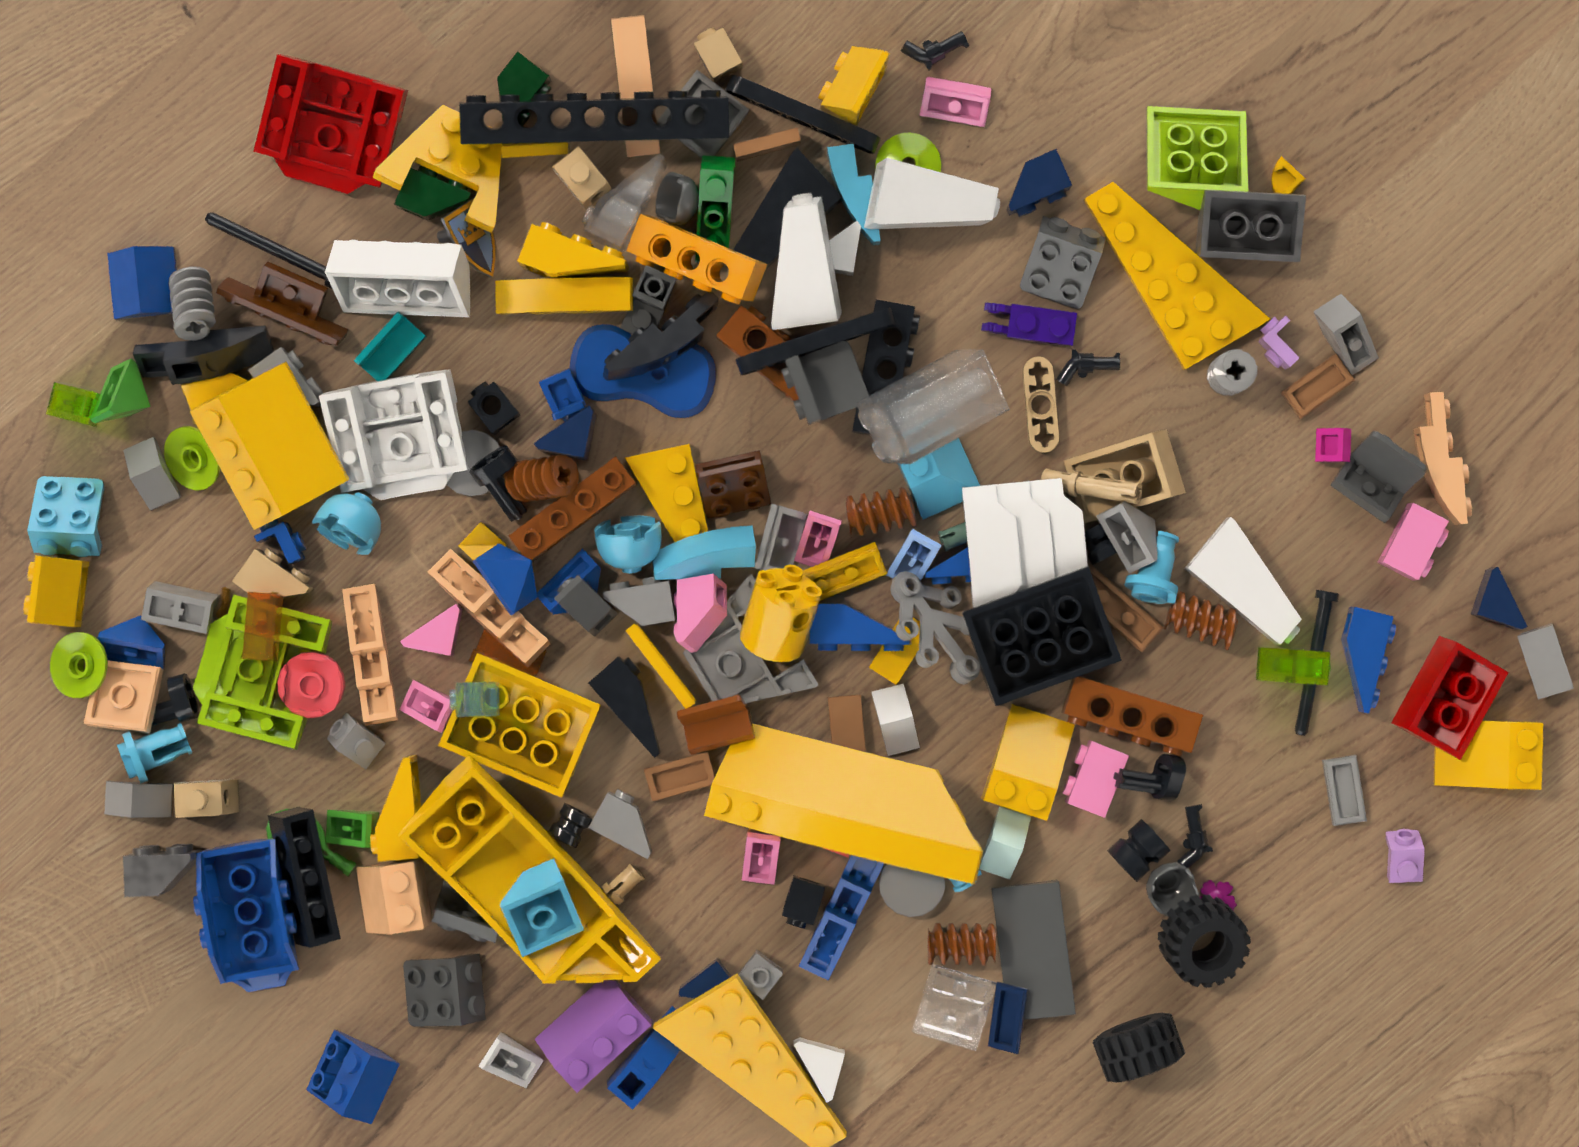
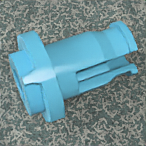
(1153, 581)
(152, 750)

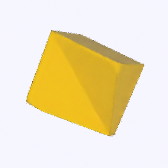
(480, 541)

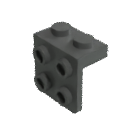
(1062, 262)
(825, 382)
(1378, 475)
(455, 913)
(444, 991)

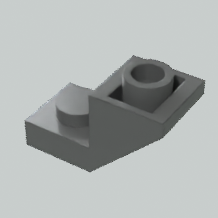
(649, 300)
(585, 605)

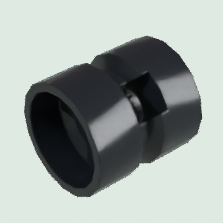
(1139, 850)

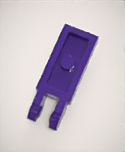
(1033, 324)

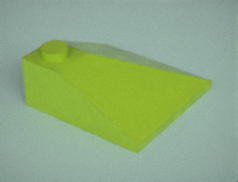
(1195, 152)

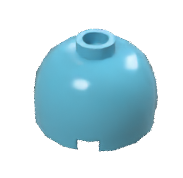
(349, 520)
(629, 543)

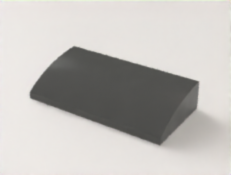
(1035, 946)

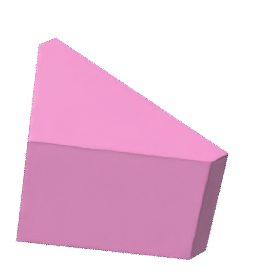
(817, 539)
(438, 634)
(427, 706)
(760, 857)

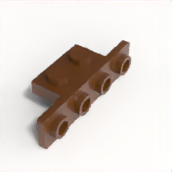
(286, 299)

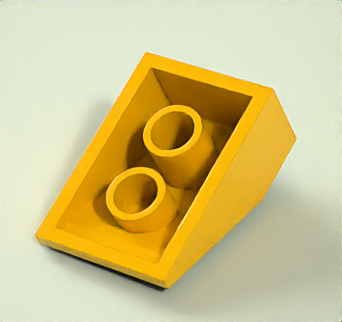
(854, 84)
(1497, 757)
(1028, 762)
(399, 808)

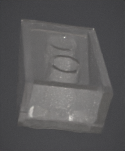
(618, 211)

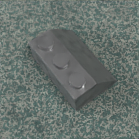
(1251, 225)

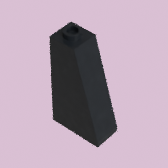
(764, 231)

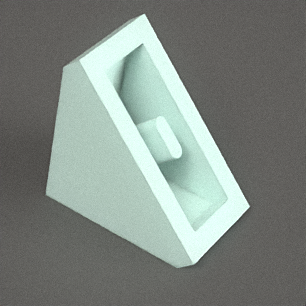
(1005, 842)

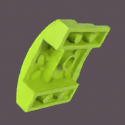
(244, 693)

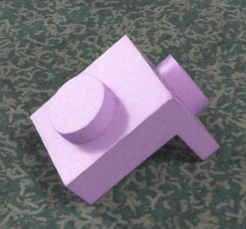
(1277, 350)
(1405, 856)

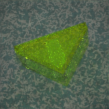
(72, 403)

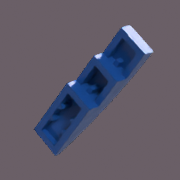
(840, 916)

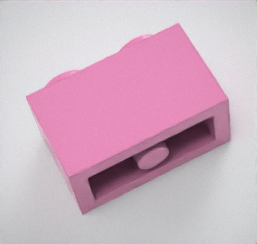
(1414, 542)
(1094, 782)

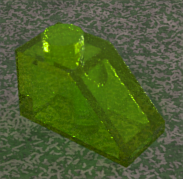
(1293, 666)

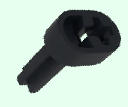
(489, 473)
(182, 703)
(1162, 783)

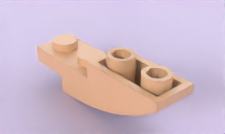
(1444, 474)

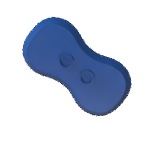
(675, 389)

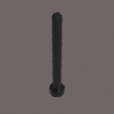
(268, 246)
(1317, 644)

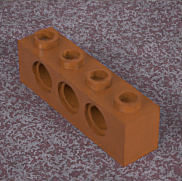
(735, 335)
(574, 510)
(1183, 722)

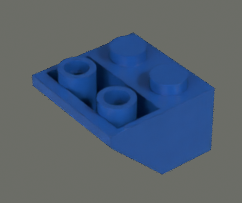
(352, 1077)

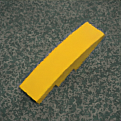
(564, 295)

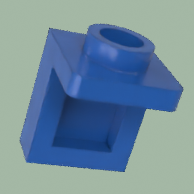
(563, 395)
(290, 542)

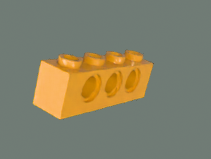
(743, 274)

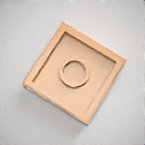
(125, 698)

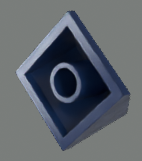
(571, 437)

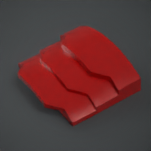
(328, 123)

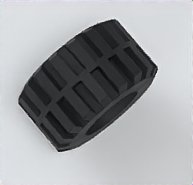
(1216, 959)
(1139, 1047)

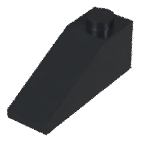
(626, 697)

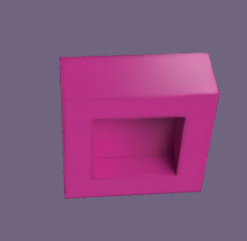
(1333, 445)

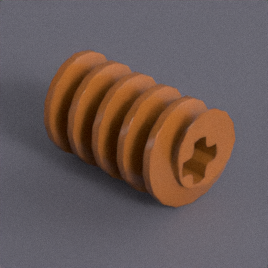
(542, 478)
(880, 511)
(1202, 619)
(961, 943)

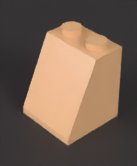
(394, 896)

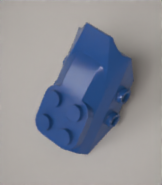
(246, 914)

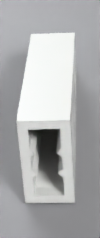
(923, 197)
(805, 272)
(1241, 579)

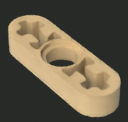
(1030, 414)

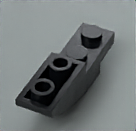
(653, 348)
(204, 359)

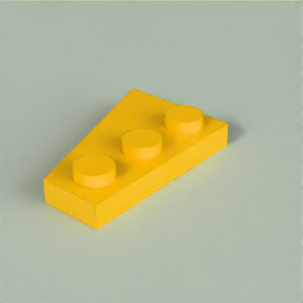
(672, 488)

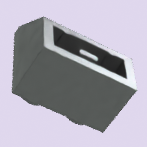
(156, 871)

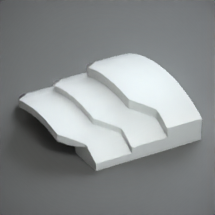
(396, 434)
(1020, 536)

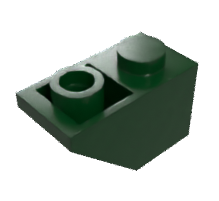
(524, 79)
(428, 196)

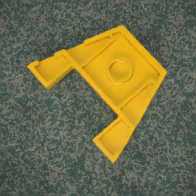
(439, 148)

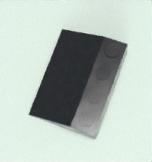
(1041, 636)

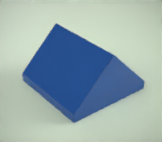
(141, 280)

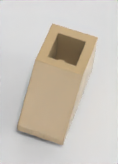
(265, 575)

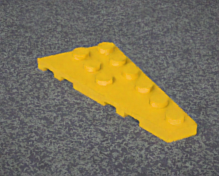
(1182, 292)
(742, 1048)

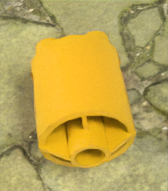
(780, 614)

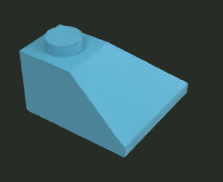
(939, 478)
(540, 909)

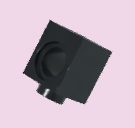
(506, 414)
(802, 901)

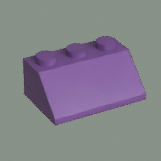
(593, 1032)

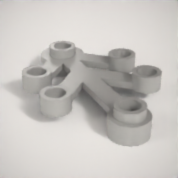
(932, 623)

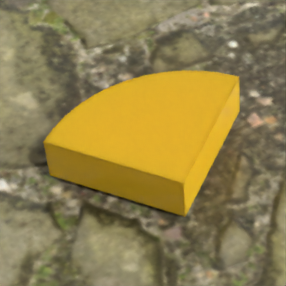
(1285, 177)

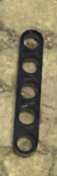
(802, 114)
(815, 341)

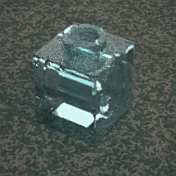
(475, 699)

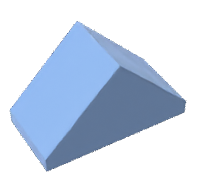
(914, 555)

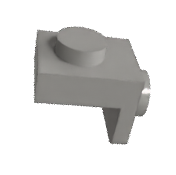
(355, 741)

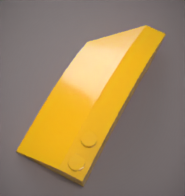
(844, 803)
(482, 845)

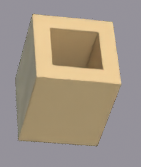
(717, 54)

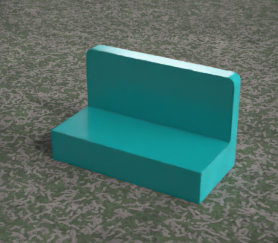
(390, 347)

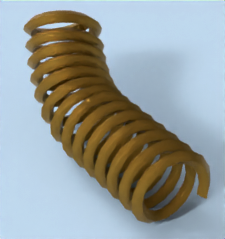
(226, 599)

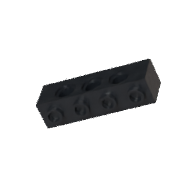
(879, 352)
(306, 873)

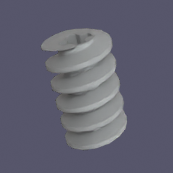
(191, 303)
(1237, 361)

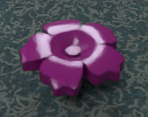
(1221, 891)

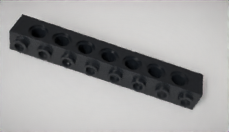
(713, 125)

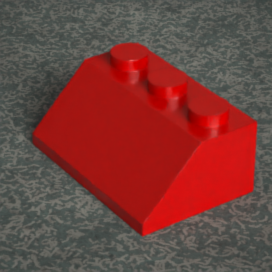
(1449, 697)

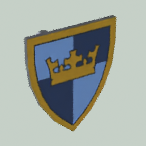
(476, 242)

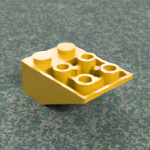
(558, 256)

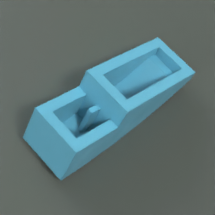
(853, 189)
(706, 553)

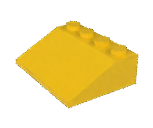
(269, 445)
(533, 737)

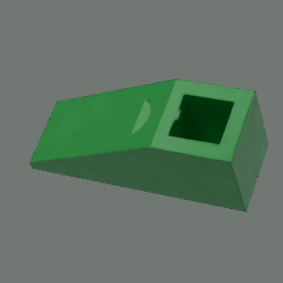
(715, 199)

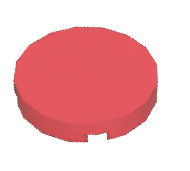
(311, 684)

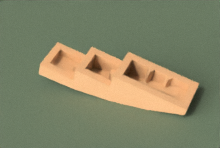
(633, 74)
(481, 602)
(370, 654)

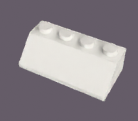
(400, 278)

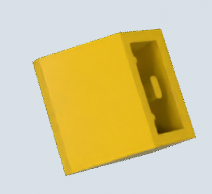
(56, 591)

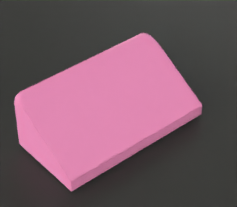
(955, 101)

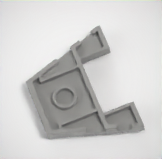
(732, 670)

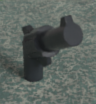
(934, 51)
(1086, 363)
(1196, 838)

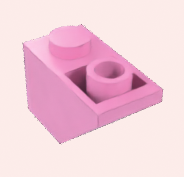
(700, 609)

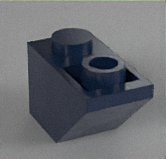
(1039, 181)

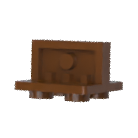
(733, 484)

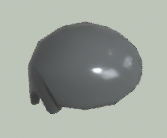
(677, 199)
(1169, 886)

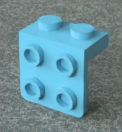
(66, 516)

